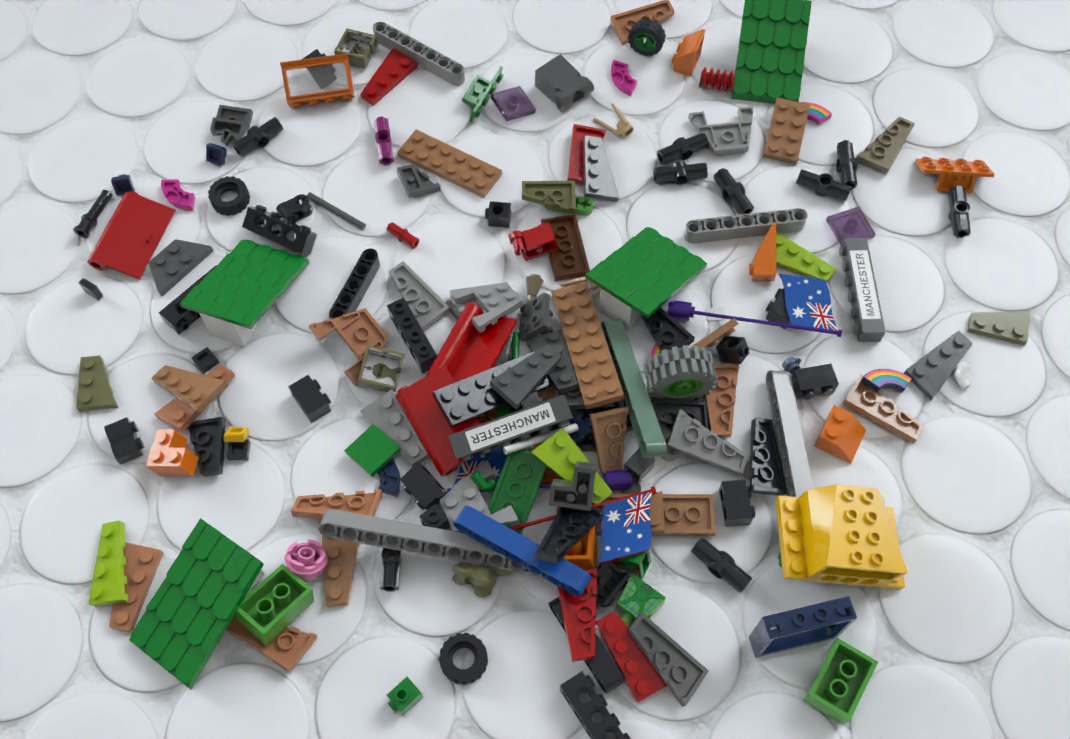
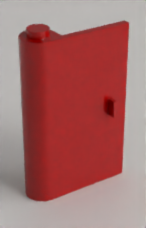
(131, 235)
(471, 351)
(430, 422)

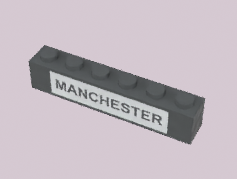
(862, 290)
(510, 427)

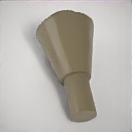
(533, 285)

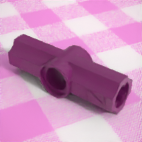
(383, 141)

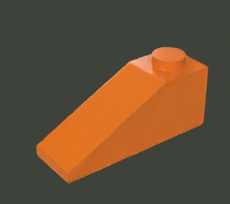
(764, 261)

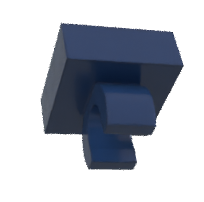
(215, 154)
(122, 184)

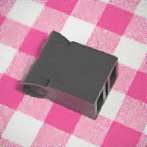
(562, 83)

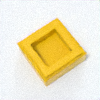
(236, 434)

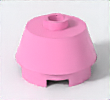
(306, 560)

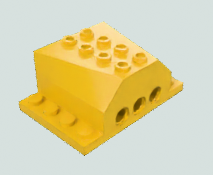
(840, 537)

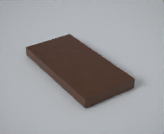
(570, 258)

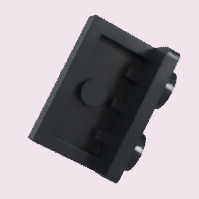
(609, 582)

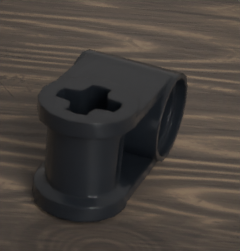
(293, 209)

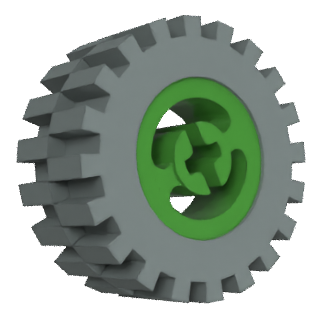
(681, 374)

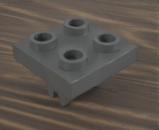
(535, 317)

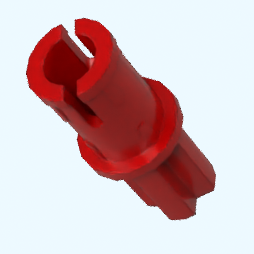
(403, 235)

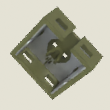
(352, 42)
(380, 362)

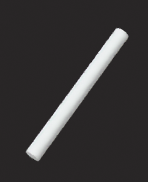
(537, 439)

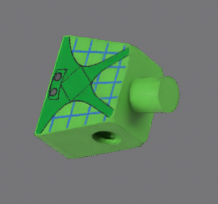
(638, 598)

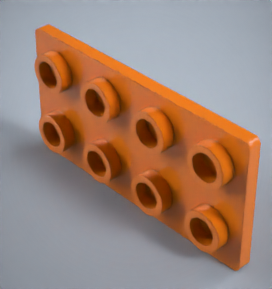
(954, 173)

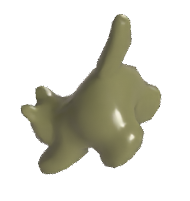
(480, 577)

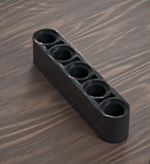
(358, 281)
(602, 665)

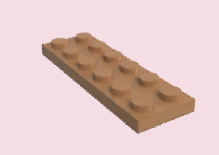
(450, 163)
(685, 514)

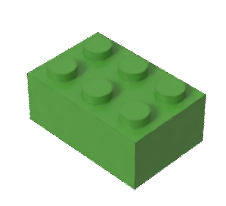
(274, 604)
(840, 681)

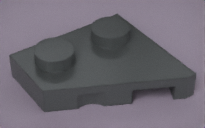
(415, 181)

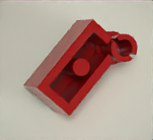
(534, 241)

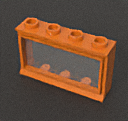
(317, 80)

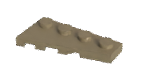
(887, 145)

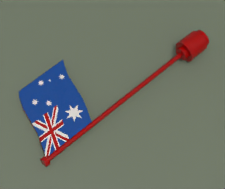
(623, 526)

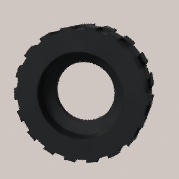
(224, 185)
(457, 642)

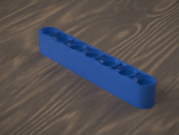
(520, 550)

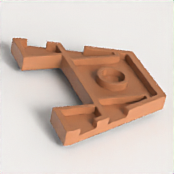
(357, 331)

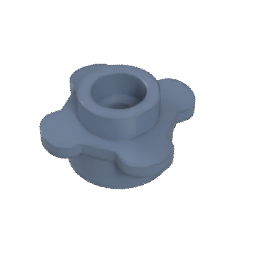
(791, 364)

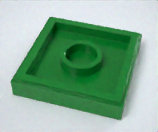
(372, 450)

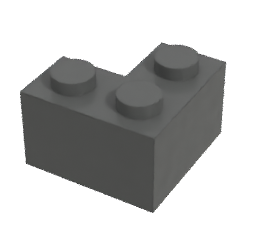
(575, 493)

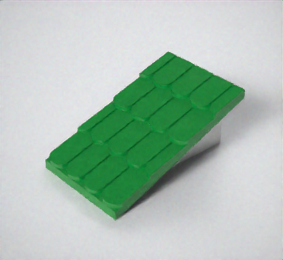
(771, 50)
(642, 276)
(243, 289)
(196, 602)

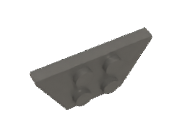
(176, 262)

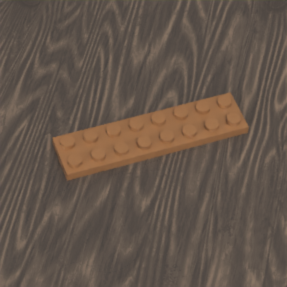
(587, 346)

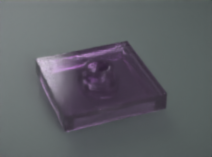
(513, 103)
(850, 224)

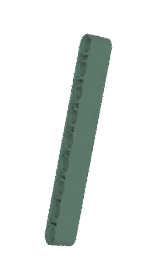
(635, 393)

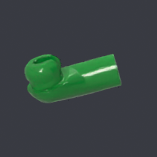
(481, 482)

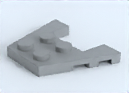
(726, 137)
(494, 299)
(468, 494)

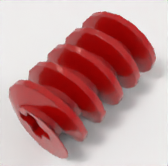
(718, 79)

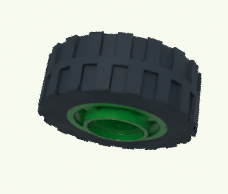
(646, 37)

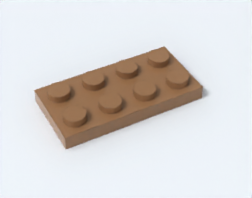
(786, 130)

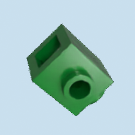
(404, 696)

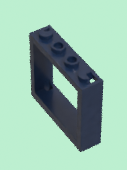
(802, 626)

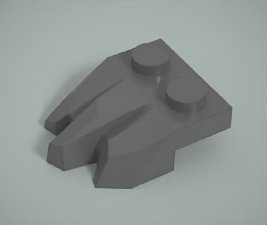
(231, 123)

